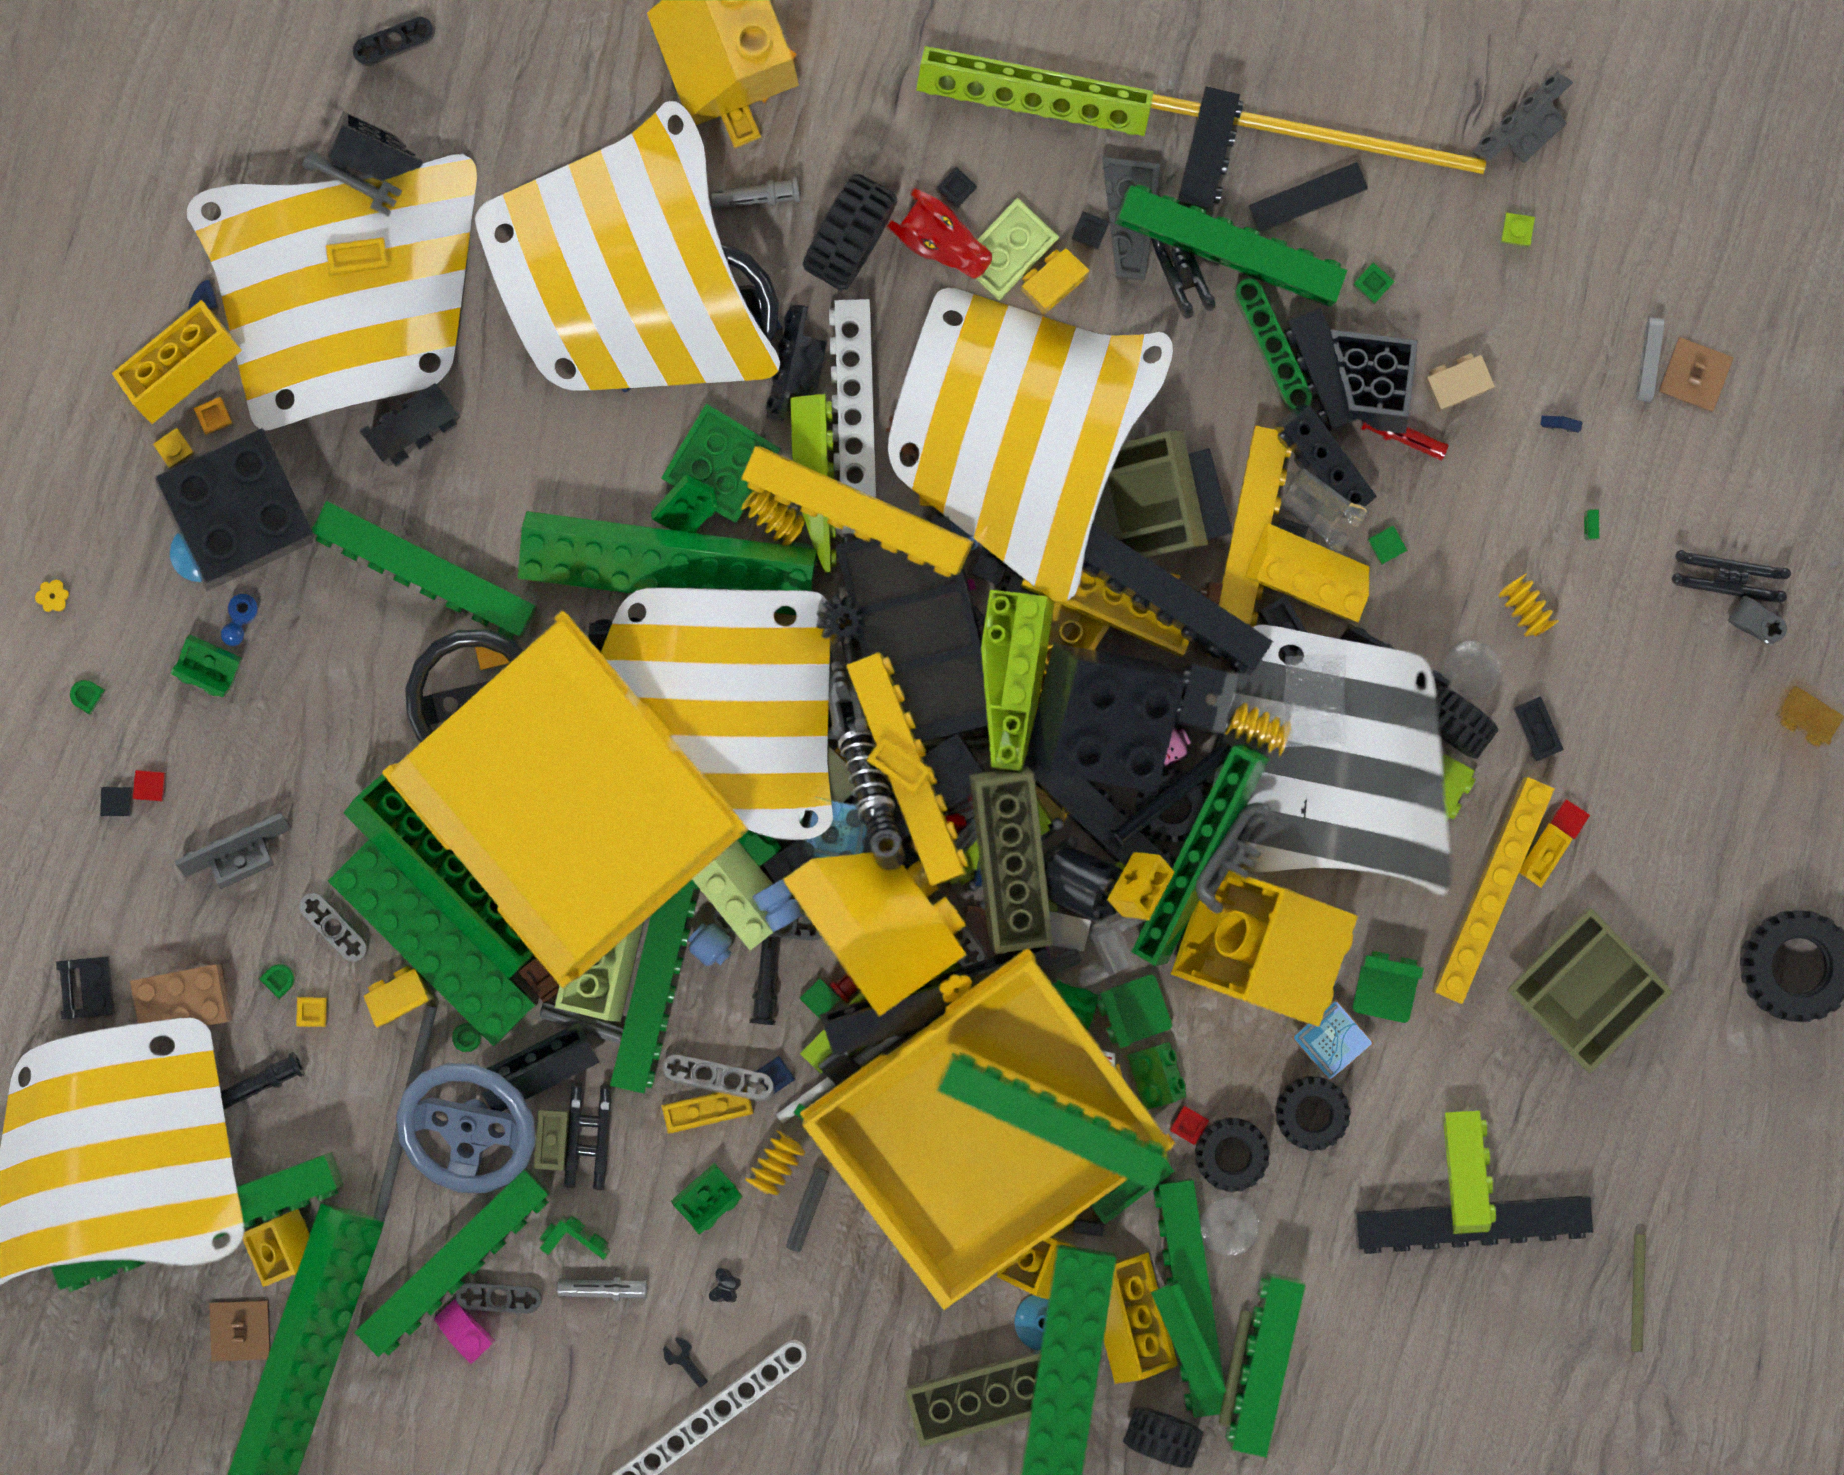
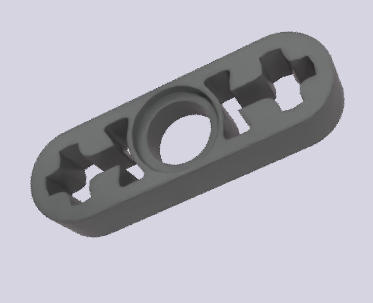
(521, 1292)

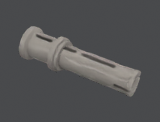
(769, 192)

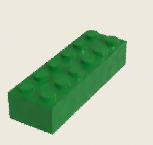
(1266, 1364)

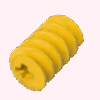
(776, 515)
(1527, 606)
(1257, 727)
(776, 1164)

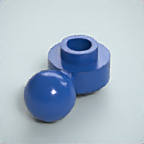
(233, 633)

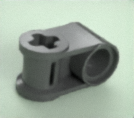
(1753, 618)

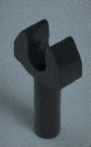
(685, 1361)

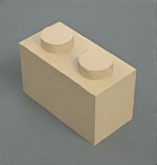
(1459, 382)

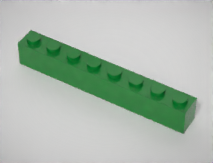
(1230, 245)
(423, 569)
(1220, 810)
(652, 992)
(1053, 1121)
(452, 1262)
(1188, 1266)

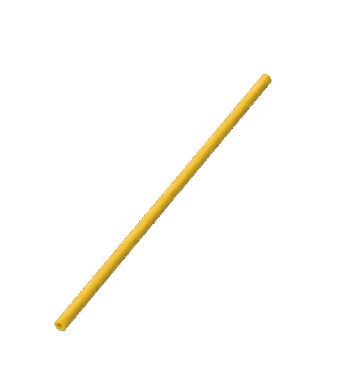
(1330, 136)

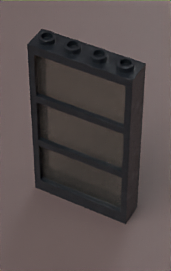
(925, 630)

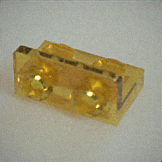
(1809, 716)

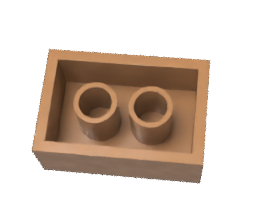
(183, 994)

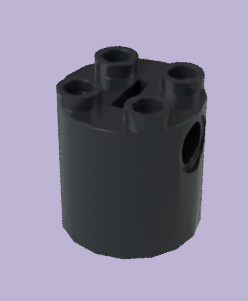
(1081, 882)

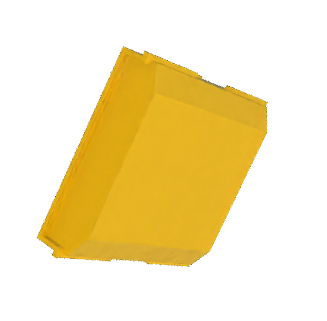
(566, 801)
(951, 1181)

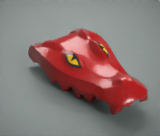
(939, 235)

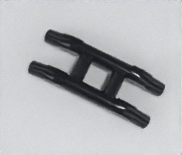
(575, 1149)

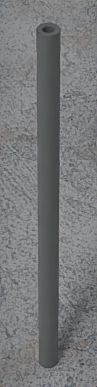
(396, 1148)

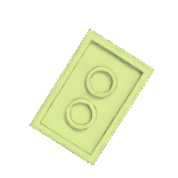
(1017, 243)

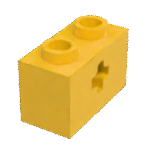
(1141, 885)

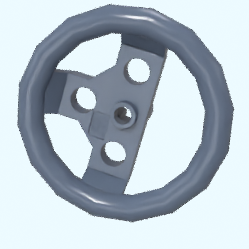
(467, 1124)

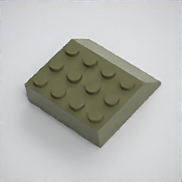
(1152, 497)
(1589, 989)

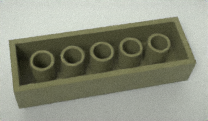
(1011, 860)
(973, 1399)

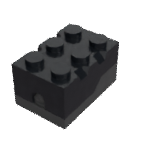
(1206, 699)

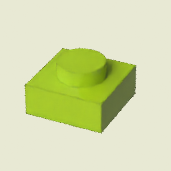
(1517, 229)

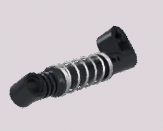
(876, 808)

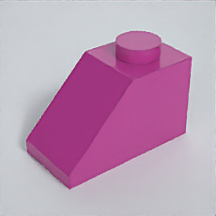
(463, 1331)

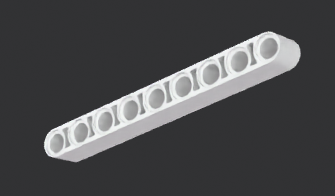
(714, 1419)

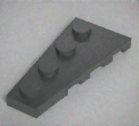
(1128, 246)

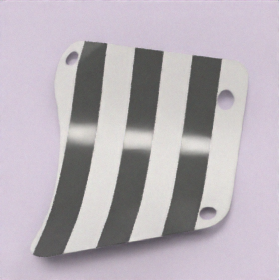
(1368, 801)

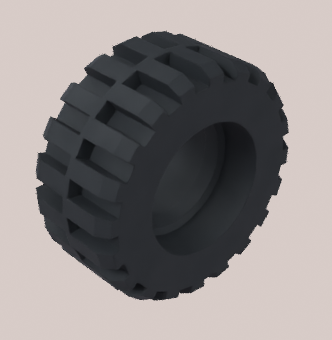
(849, 231)
(1758, 966)

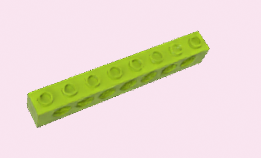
(1056, 94)

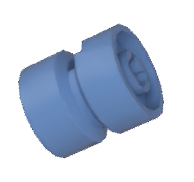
(779, 905)

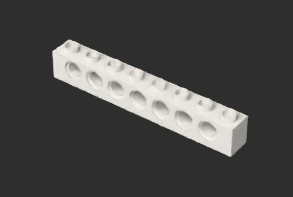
(859, 314)

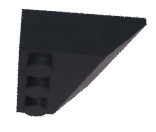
(369, 149)
(1376, 377)
(412, 427)

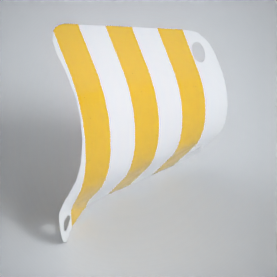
(625, 268)
(344, 333)
(1020, 428)
(737, 695)
(117, 1152)

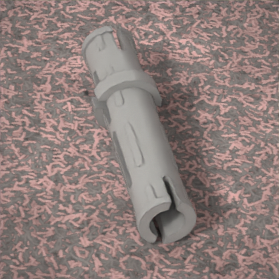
(602, 1288)

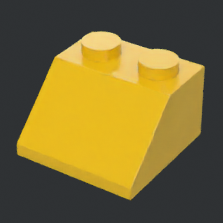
(1055, 280)
(397, 997)
(277, 1246)
(1033, 1268)

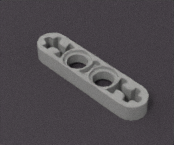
(718, 1078)

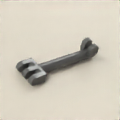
(314, 160)

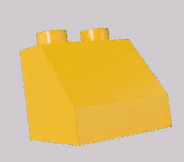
(722, 53)
(879, 923)
(1267, 947)

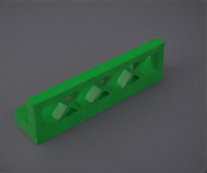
(1188, 1340)

